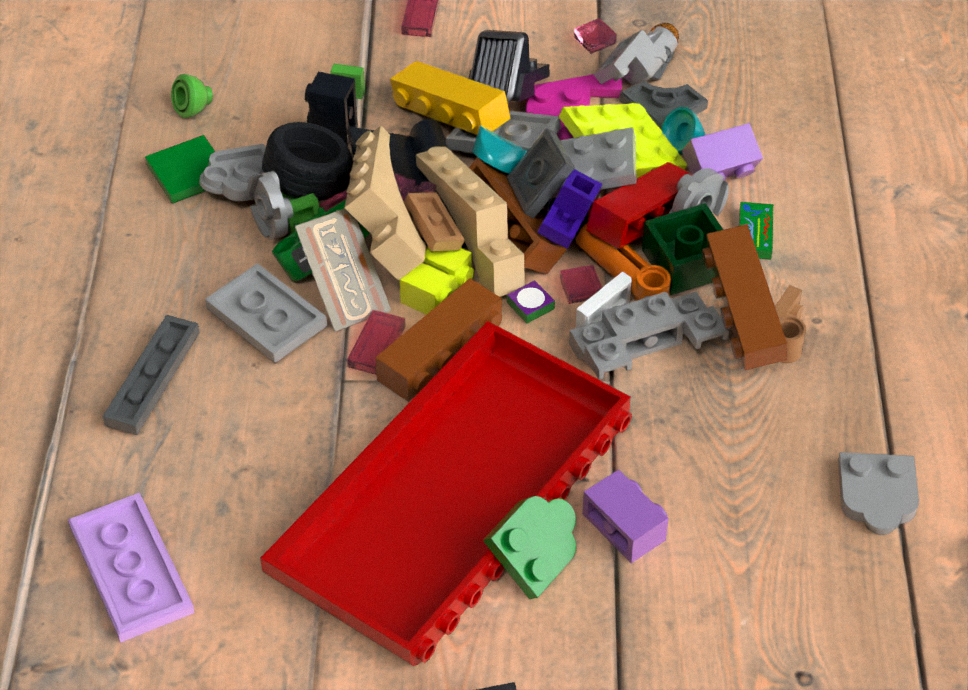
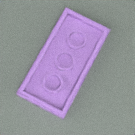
(130, 567)

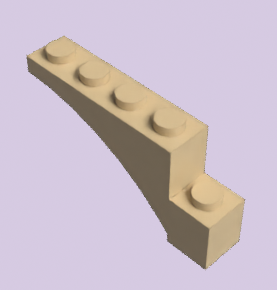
(378, 206)
(480, 218)

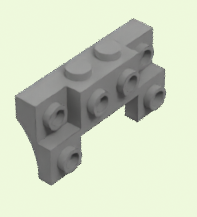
(643, 329)

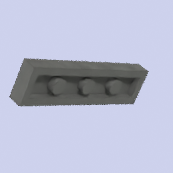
(151, 375)

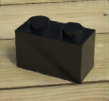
(332, 103)

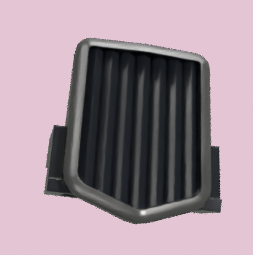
(505, 64)

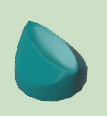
(681, 127)
(497, 150)

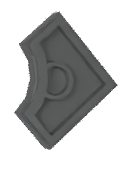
(661, 101)

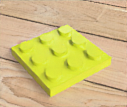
(651, 144)

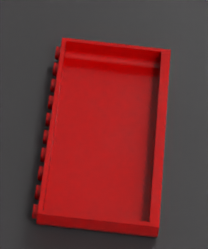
(405, 523)

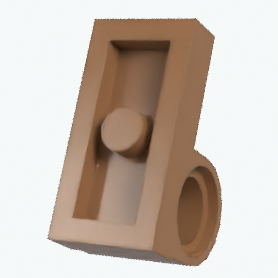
(433, 221)
(794, 328)

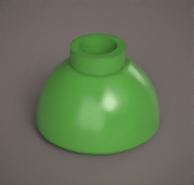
(189, 95)

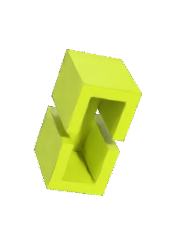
(432, 283)

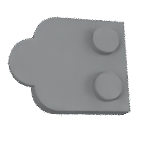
(231, 170)
(878, 489)

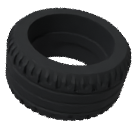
(307, 160)

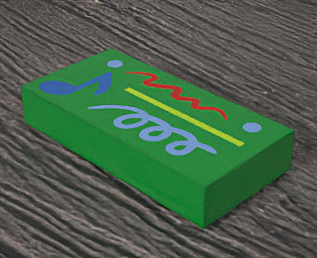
(760, 223)

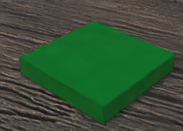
(180, 167)

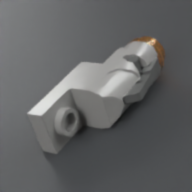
(641, 56)

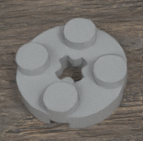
(700, 188)
(271, 209)

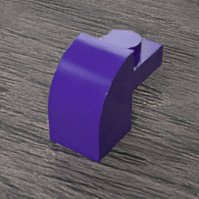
(569, 208)

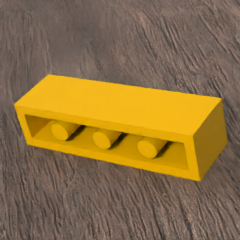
(449, 98)

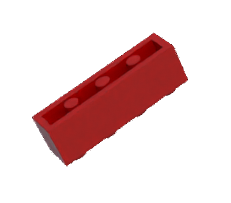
(621, 214)

